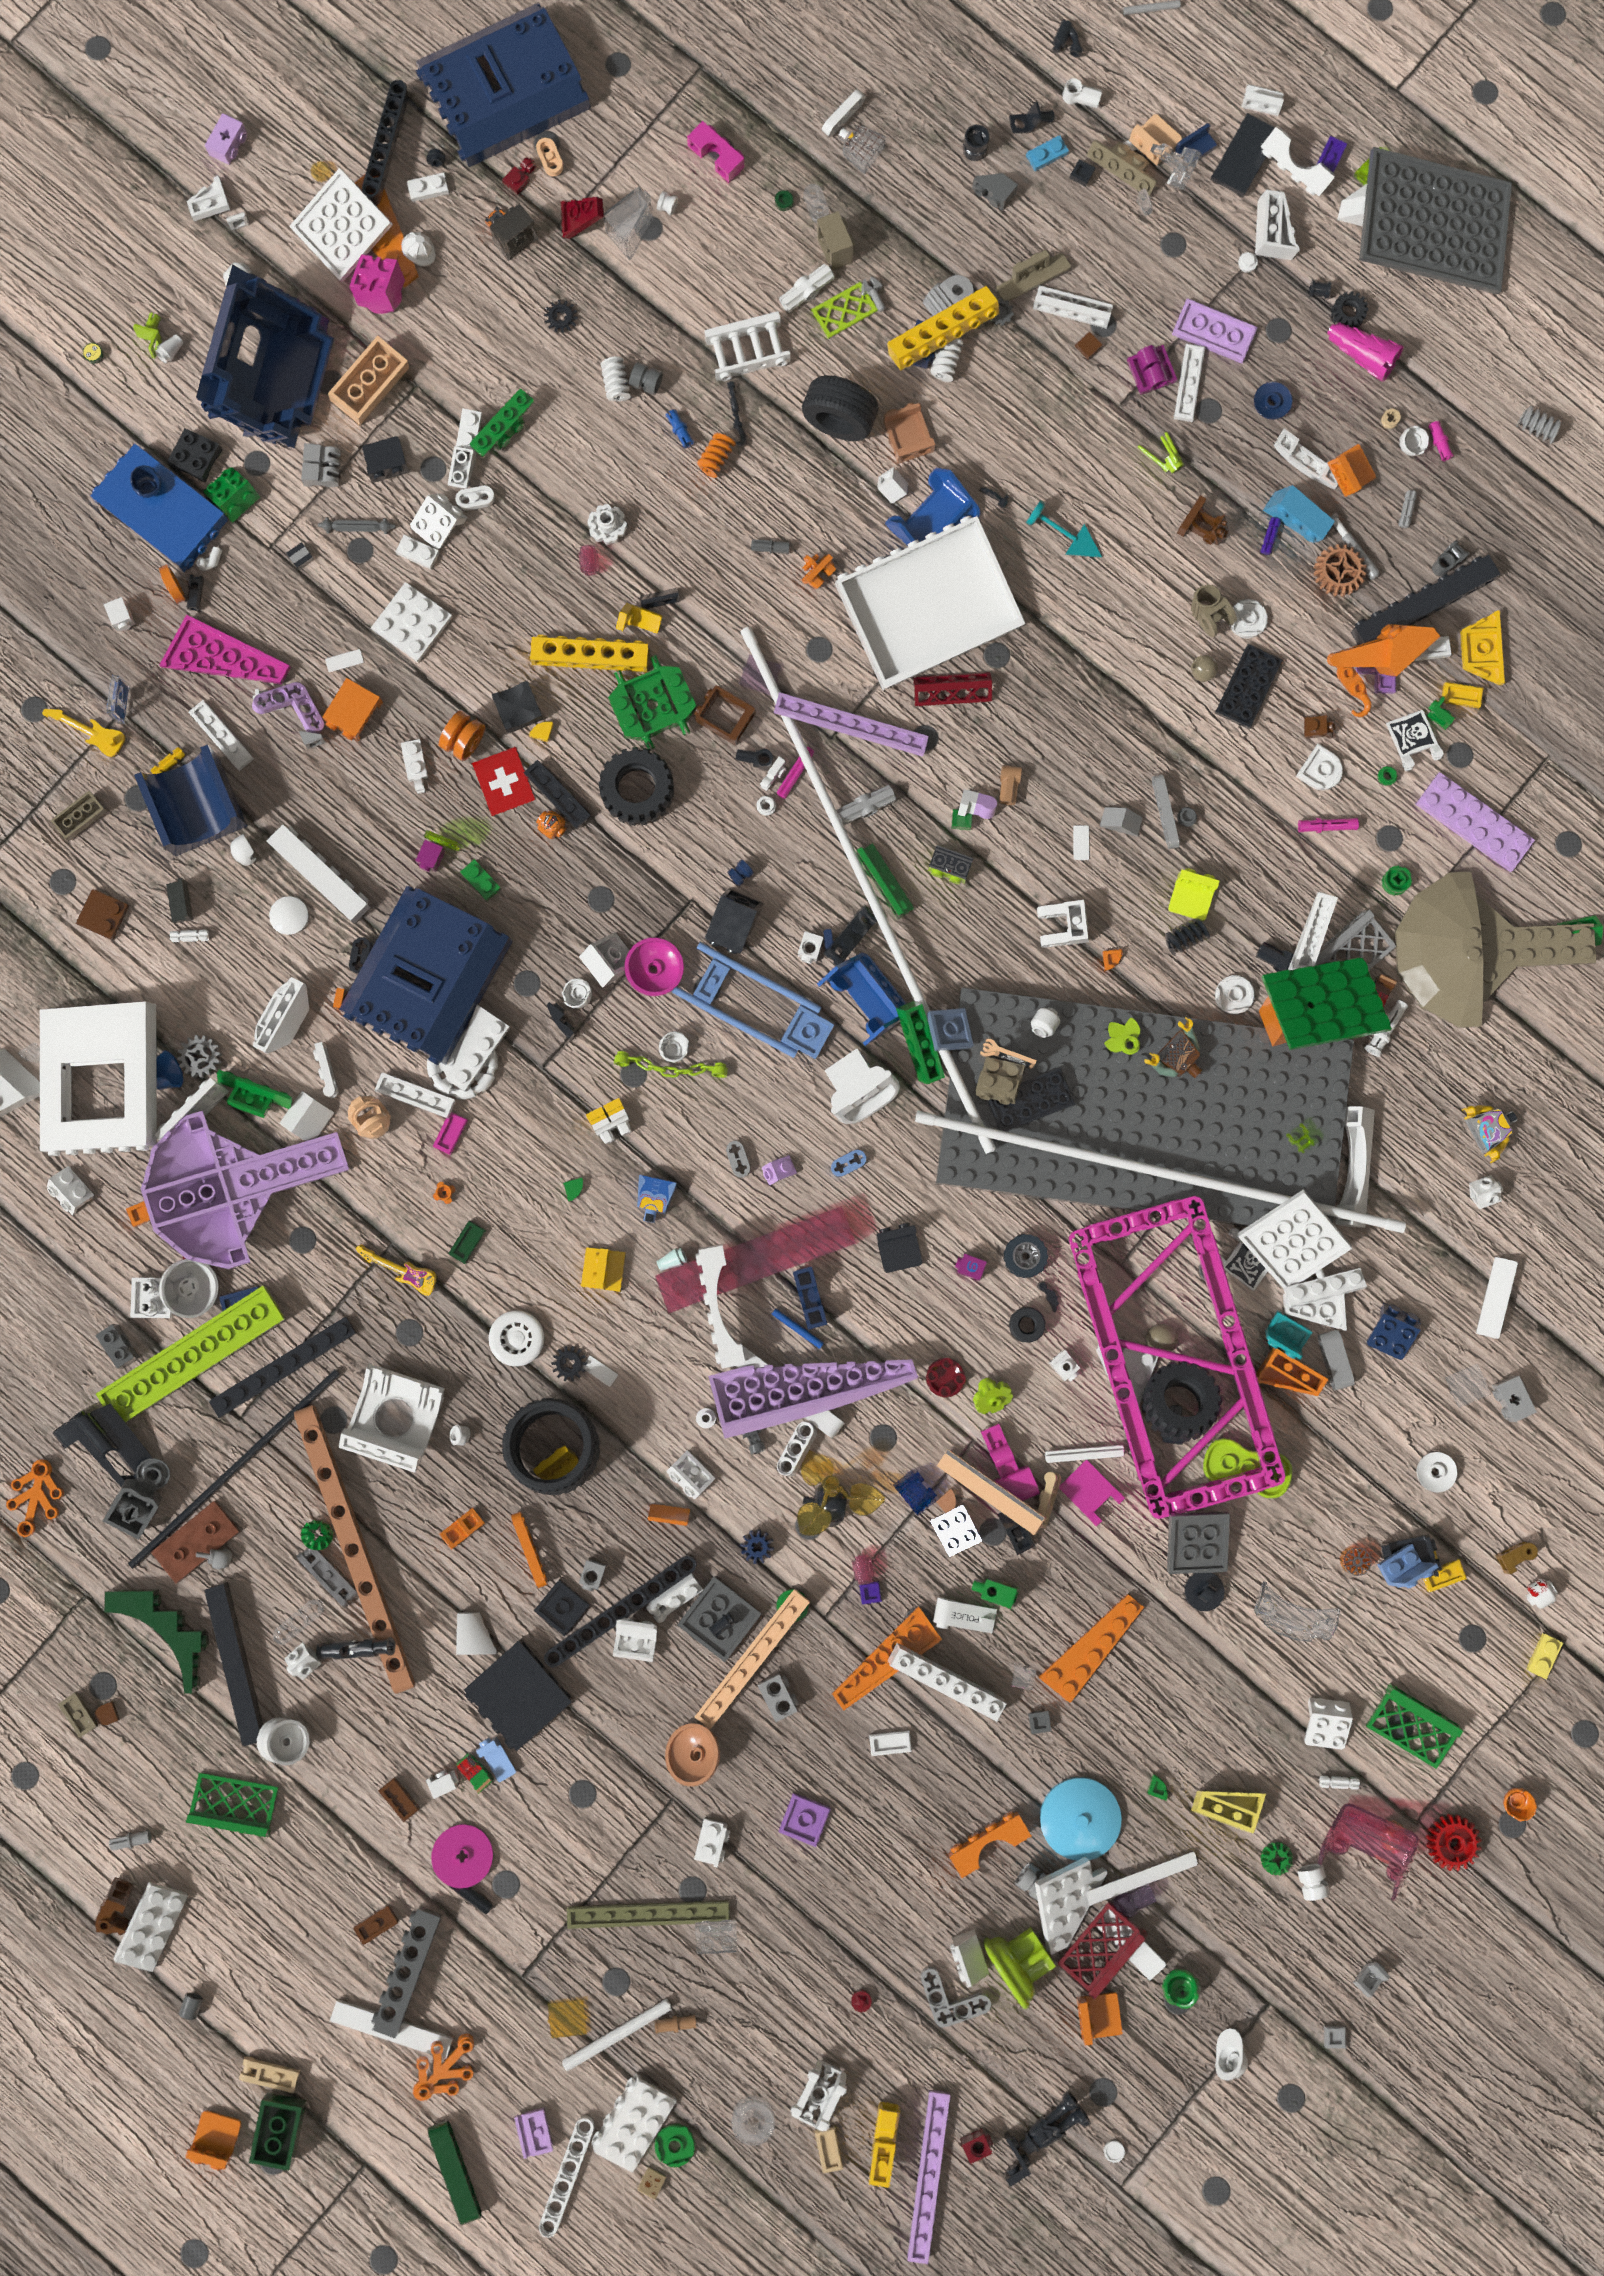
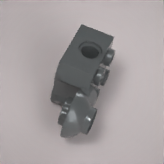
(138, 1498)

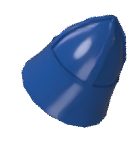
(168, 1072)

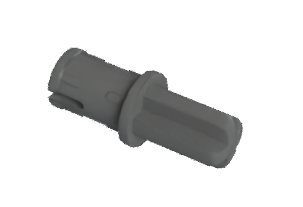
(770, 546)

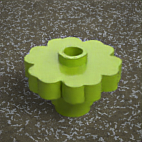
(992, 1396)

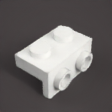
(69, 1190)

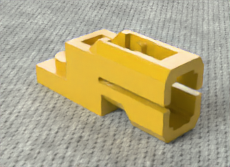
(884, 2144)

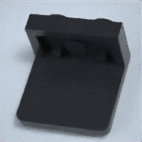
(385, 459)
(899, 1248)

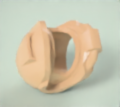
(374, 1122)

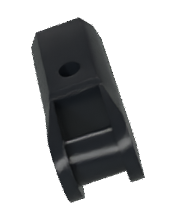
(195, 595)

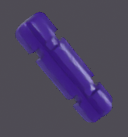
(1270, 536)

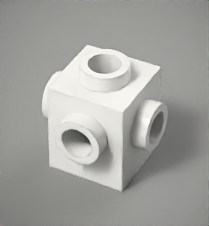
(1485, 1192)
(302, 1661)

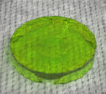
(442, 840)

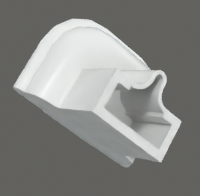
(859, 1088)

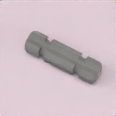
(1407, 509)

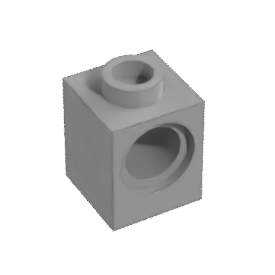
(592, 1565)

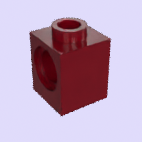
(974, 2155)

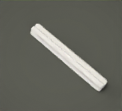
(1084, 1453)

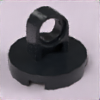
(1204, 1591)

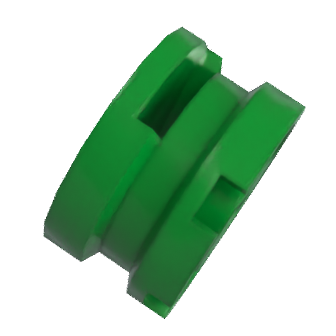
(1396, 880)

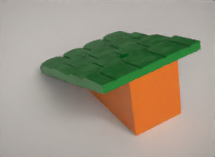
(1322, 1004)

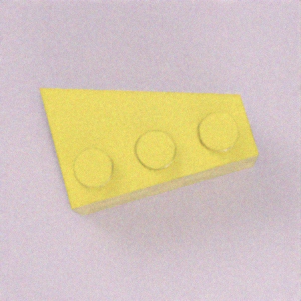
(1230, 1808)

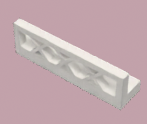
(1071, 309)

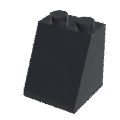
(733, 921)

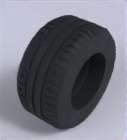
(840, 408)

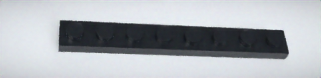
(282, 1367)

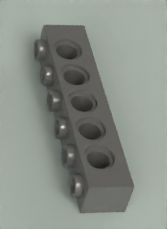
(388, 2024)

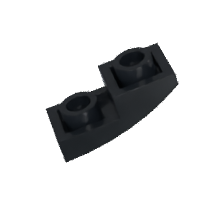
(557, 1015)

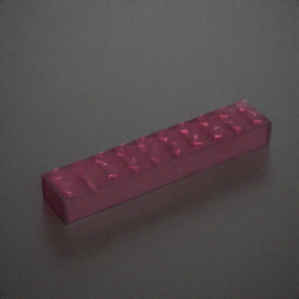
(760, 1258)

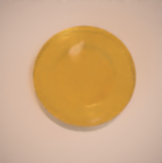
(320, 171)

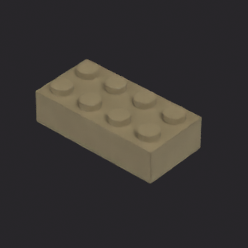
(78, 815)

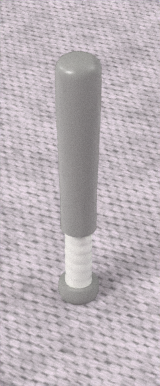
(1371, 570)

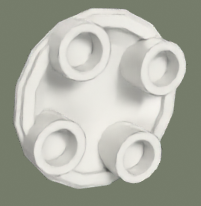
(288, 915)

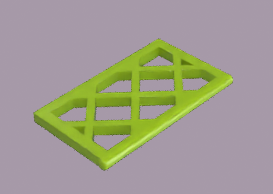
(842, 325)

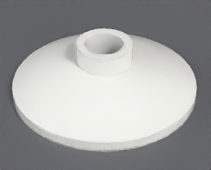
(1446, 1472)

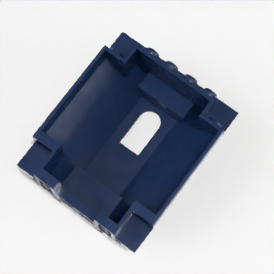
(288, 367)

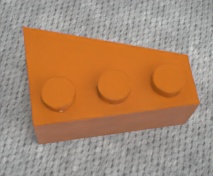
(1290, 1374)

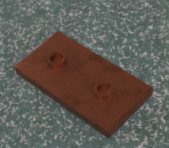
(203, 1532)

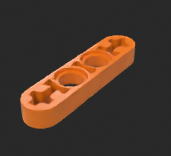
(529, 1549)

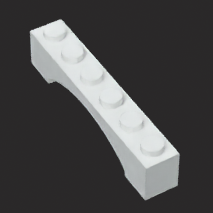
(1359, 1129)
(729, 1351)

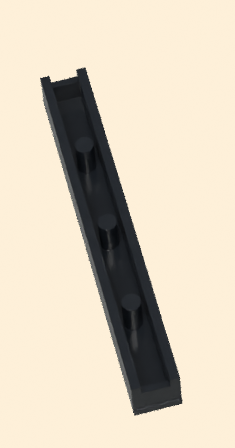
(234, 1662)

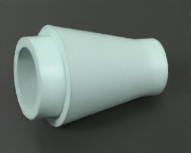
(672, 1260)

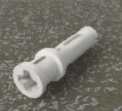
(1384, 1038)

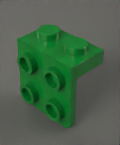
(232, 493)

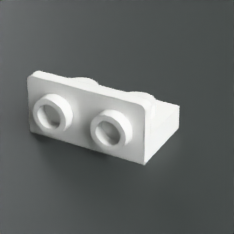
(690, 1475)
(711, 1841)

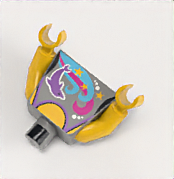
(1490, 1128)

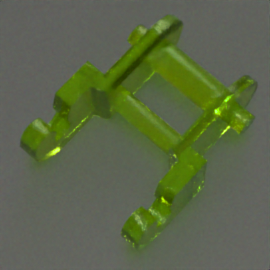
(1306, 1132)

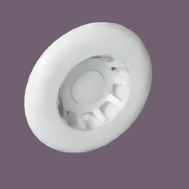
(516, 1338)

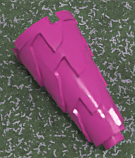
(1366, 349)

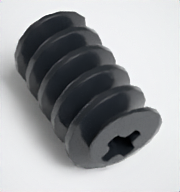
(1186, 934)

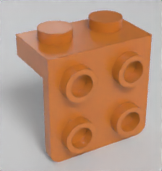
(214, 2140)

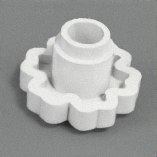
(607, 524)

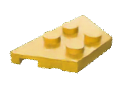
(1483, 649)

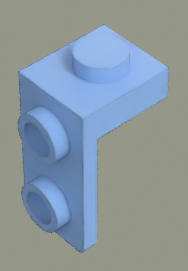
(496, 1758)

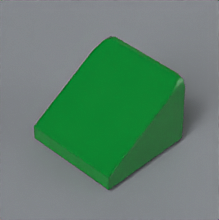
(961, 822)

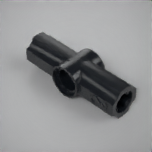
(1271, 955)

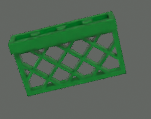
(1419, 1709)
(230, 1823)

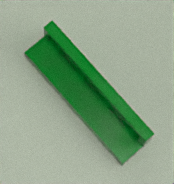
(884, 881)

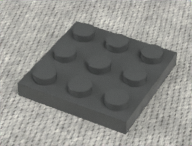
(1198, 1542)
(708, 1609)

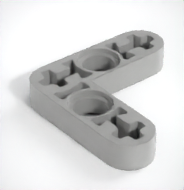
(944, 2006)

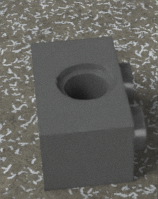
(117, 1346)

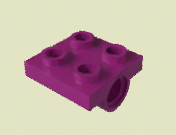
(1151, 369)

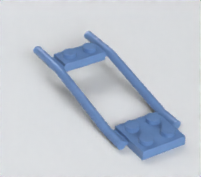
(806, 1030)

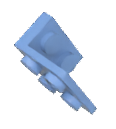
(1405, 1568)

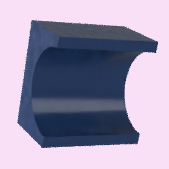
(192, 803)

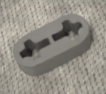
(733, 1161)

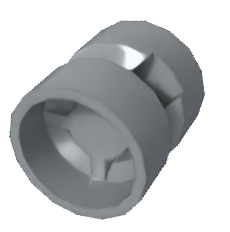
(1027, 1879)

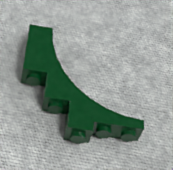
(168, 1623)

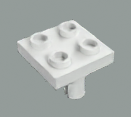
(147, 1300)

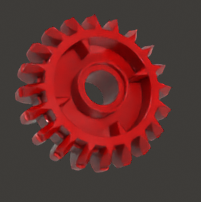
(1465, 1846)

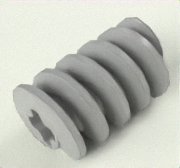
(1539, 424)

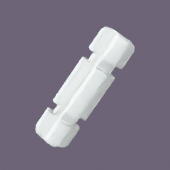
(189, 935)
(1339, 1782)

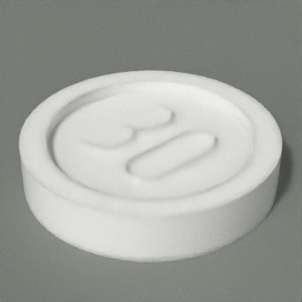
(1114, 2151)

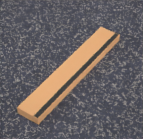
(991, 1492)

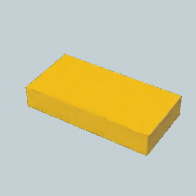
(1462, 695)

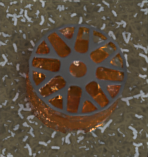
(1355, 1560)

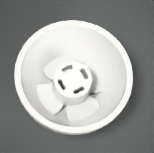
(198, 1289)

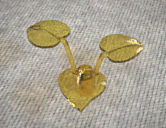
(812, 1518)

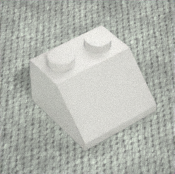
(606, 959)

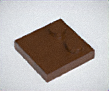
(102, 914)

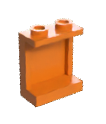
(351, 709)

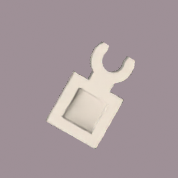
(775, 771)

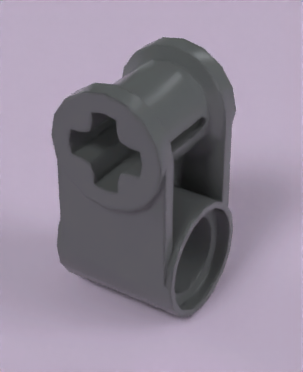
(1450, 557)

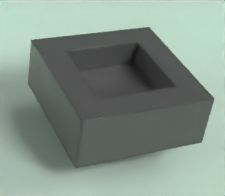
(1039, 1722)

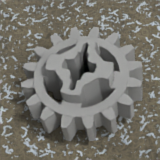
(200, 1049)

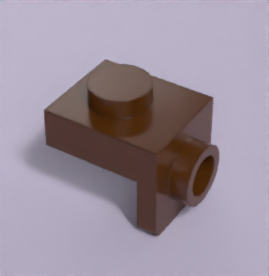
(1319, 727)

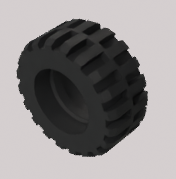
(636, 761)
(1198, 1384)

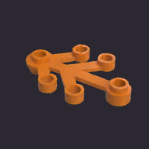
(35, 1494)
(443, 2070)

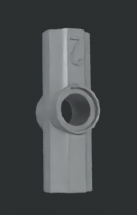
(866, 805)

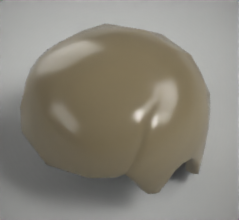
(1162, 1337)

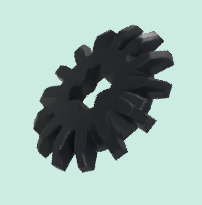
(563, 309)
(567, 1372)

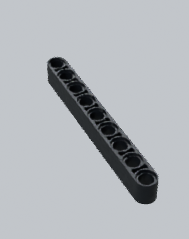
(610, 1613)

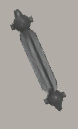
(356, 525)

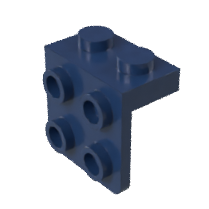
(1394, 1331)

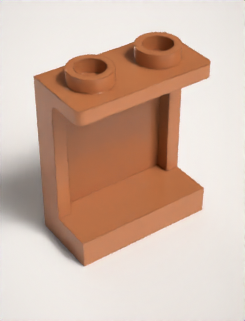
(908, 433)

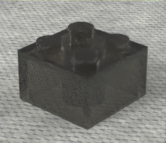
(513, 232)

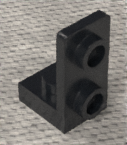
(1016, 2172)

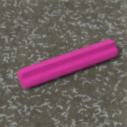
(793, 776)

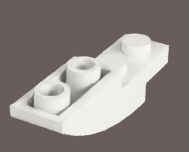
(463, 454)

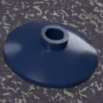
(1276, 393)

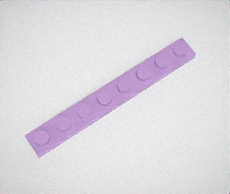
(850, 724)
(928, 2176)

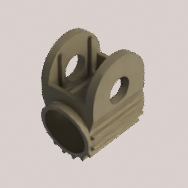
(1219, 606)

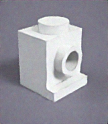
(1058, 1362)
(443, 1783)

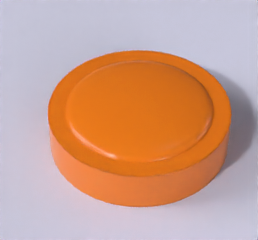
(172, 584)

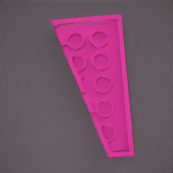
(212, 652)

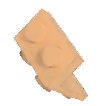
(1154, 132)

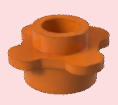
(438, 1195)

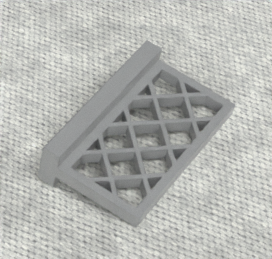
(1350, 931)

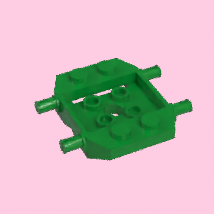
(648, 688)

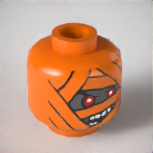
(551, 824)

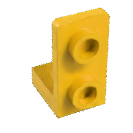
(638, 617)

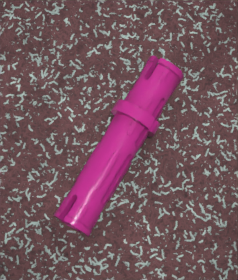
(1319, 825)

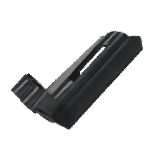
(104, 1432)

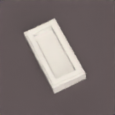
(890, 1743)

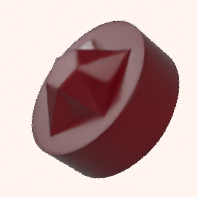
(861, 2001)

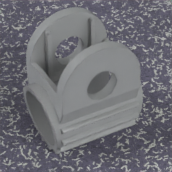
(947, 293)

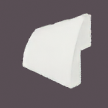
(472, 1635)

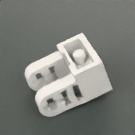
(1076, 919)

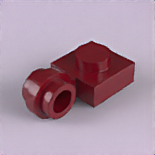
(516, 178)

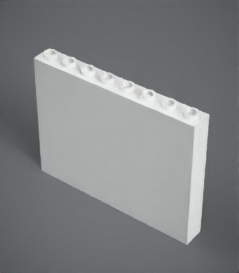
(929, 602)

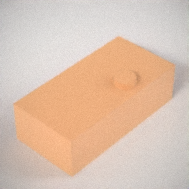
(368, 380)

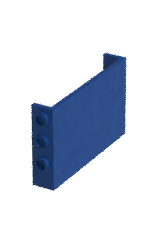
(173, 521)

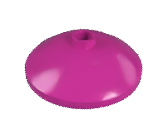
(654, 953)

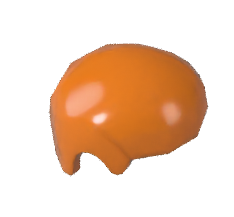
(1520, 1804)

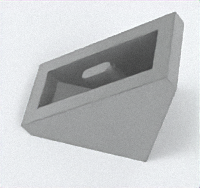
(1121, 820)

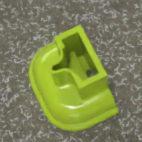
(1020, 1963)

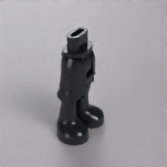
(1047, 2131)

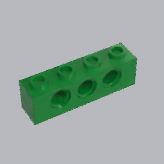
(920, 1042)

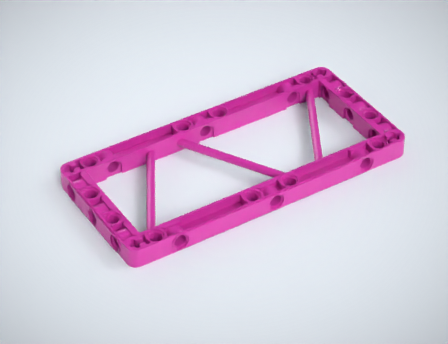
(1234, 1341)

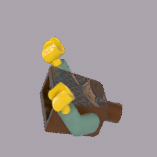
(1178, 1054)

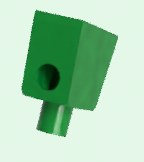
(1005, 1596)

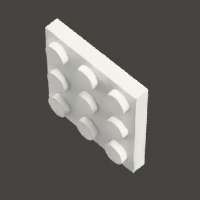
(411, 622)

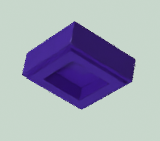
(870, 1593)

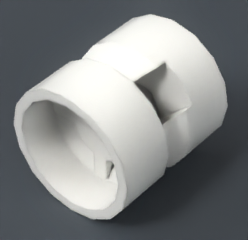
(1313, 1879)

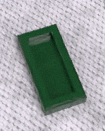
(467, 1242)

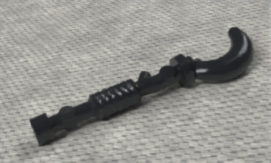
(735, 409)

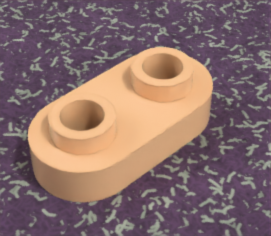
(549, 158)

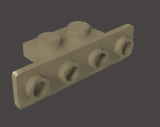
(1123, 164)
(1032, 273)

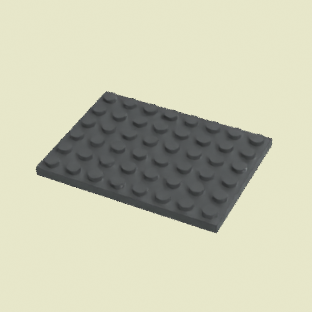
(1435, 221)

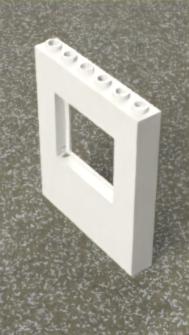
(98, 1037)

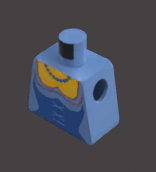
(654, 1196)

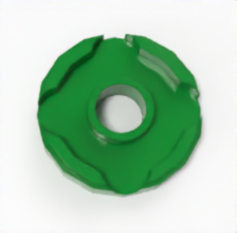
(679, 2133)

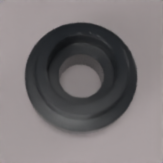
(435, 157)

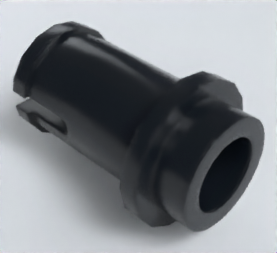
(722, 1624)

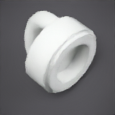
(459, 1435)

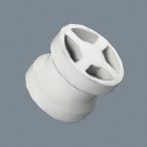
(667, 203)

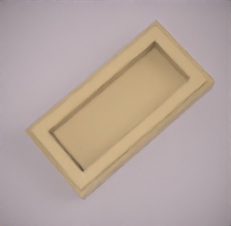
(829, 2150)

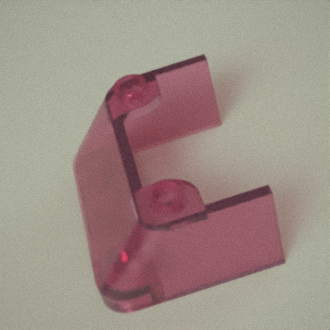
(1373, 1837)

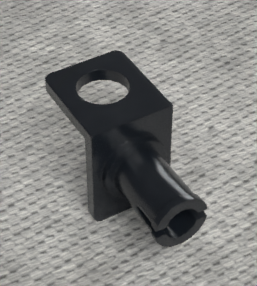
(1031, 119)

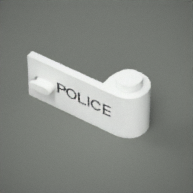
(963, 1616)

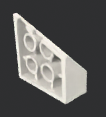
(16, 1084)

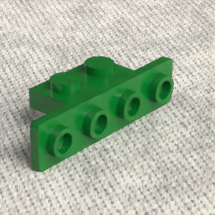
(503, 425)
(252, 1096)

